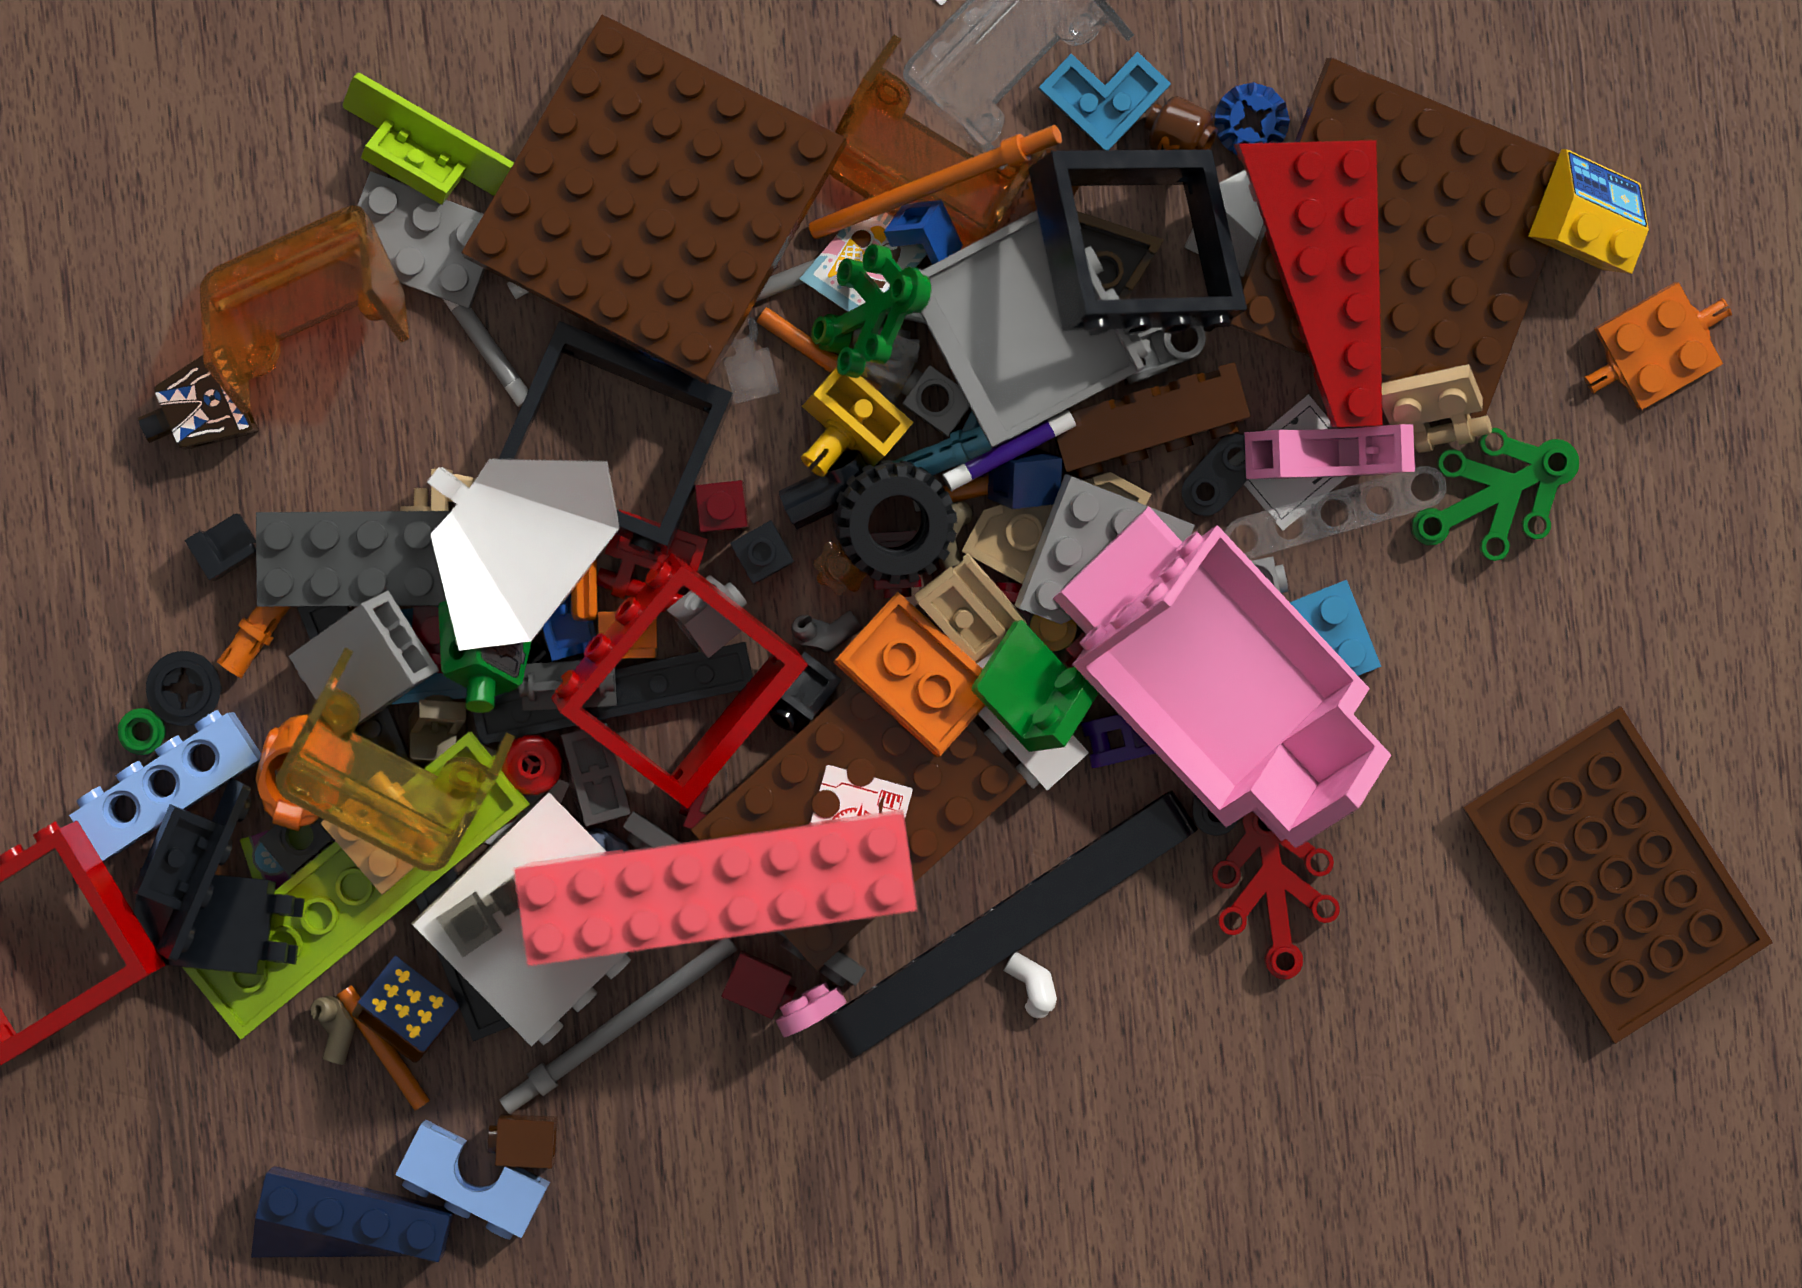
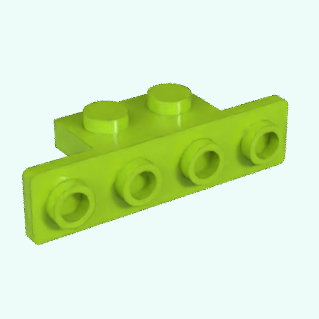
(421, 146)

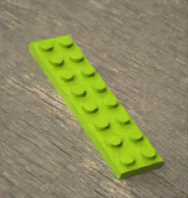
(344, 909)

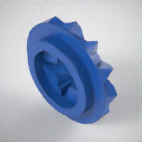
(1258, 98)

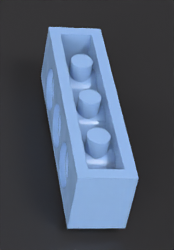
(233, 756)

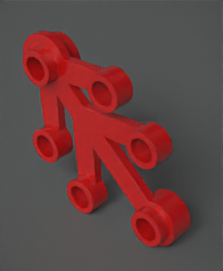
(1274, 880)

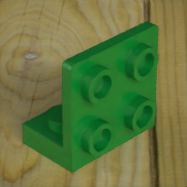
(1033, 690)

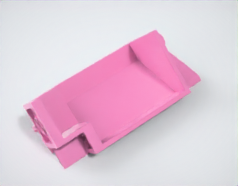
(1223, 679)

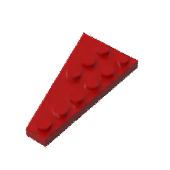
(1325, 245)

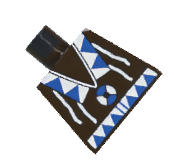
(195, 410)

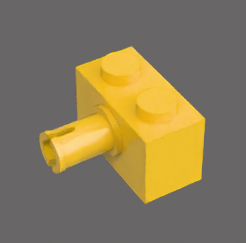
(853, 418)

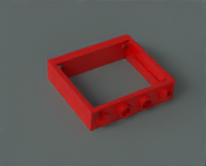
(734, 723)
(111, 911)

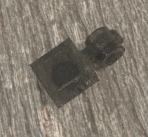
(471, 921)

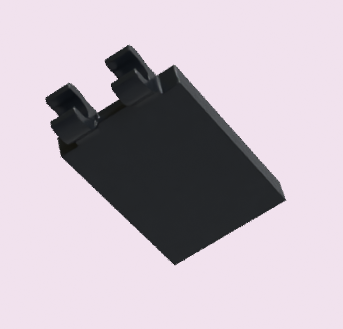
(231, 929)

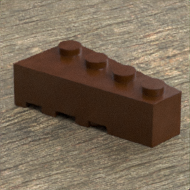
(1153, 418)

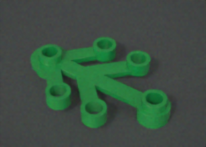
(907, 294)
(1502, 489)

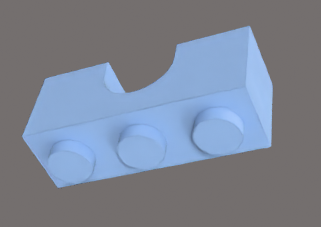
(434, 1168)

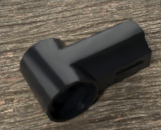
(817, 495)

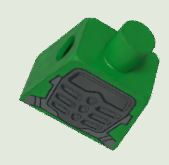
(480, 670)

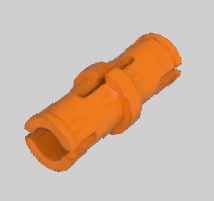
(251, 638)

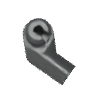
(823, 635)

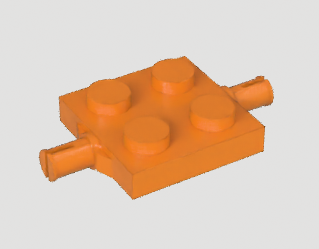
(1658, 346)

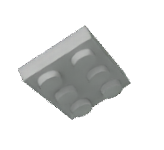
(424, 239)

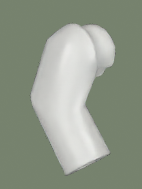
(1038, 984)

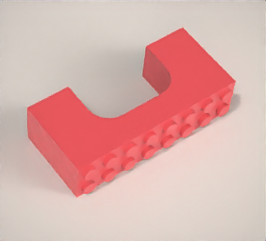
(715, 888)

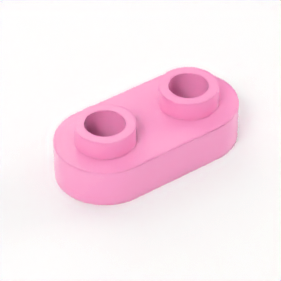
(809, 1008)

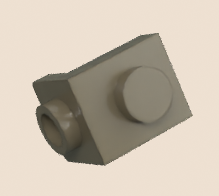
(434, 727)

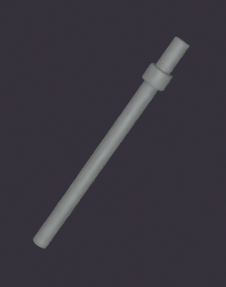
(544, 1078)

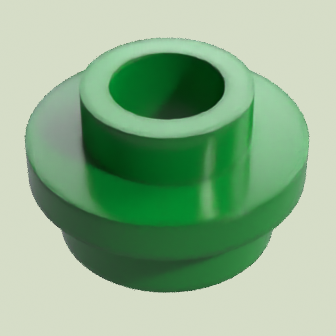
(127, 736)

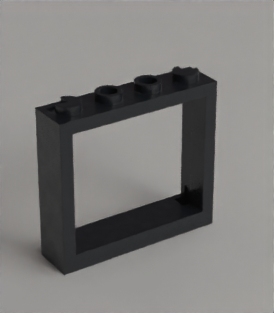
(1066, 255)
(650, 375)

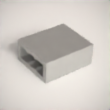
(384, 661)

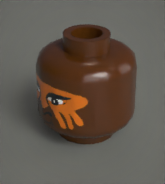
(1180, 126)

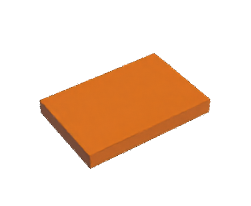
(914, 674)

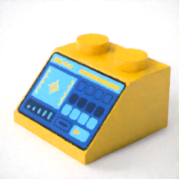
(1592, 214)

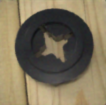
(169, 704)

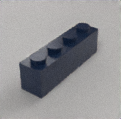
(337, 1219)

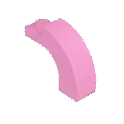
(1329, 452)

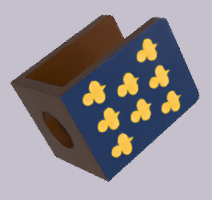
(405, 1009)

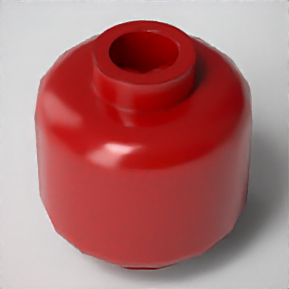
(549, 761)

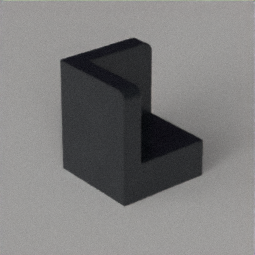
(223, 547)

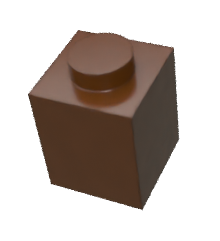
(523, 1141)

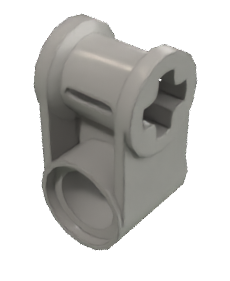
(1163, 354)

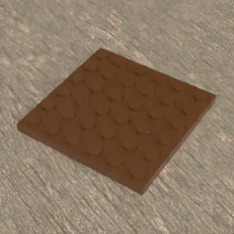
(654, 198)
(1449, 230)

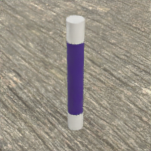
(1009, 450)

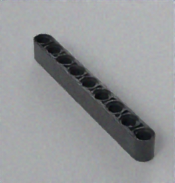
(1011, 924)

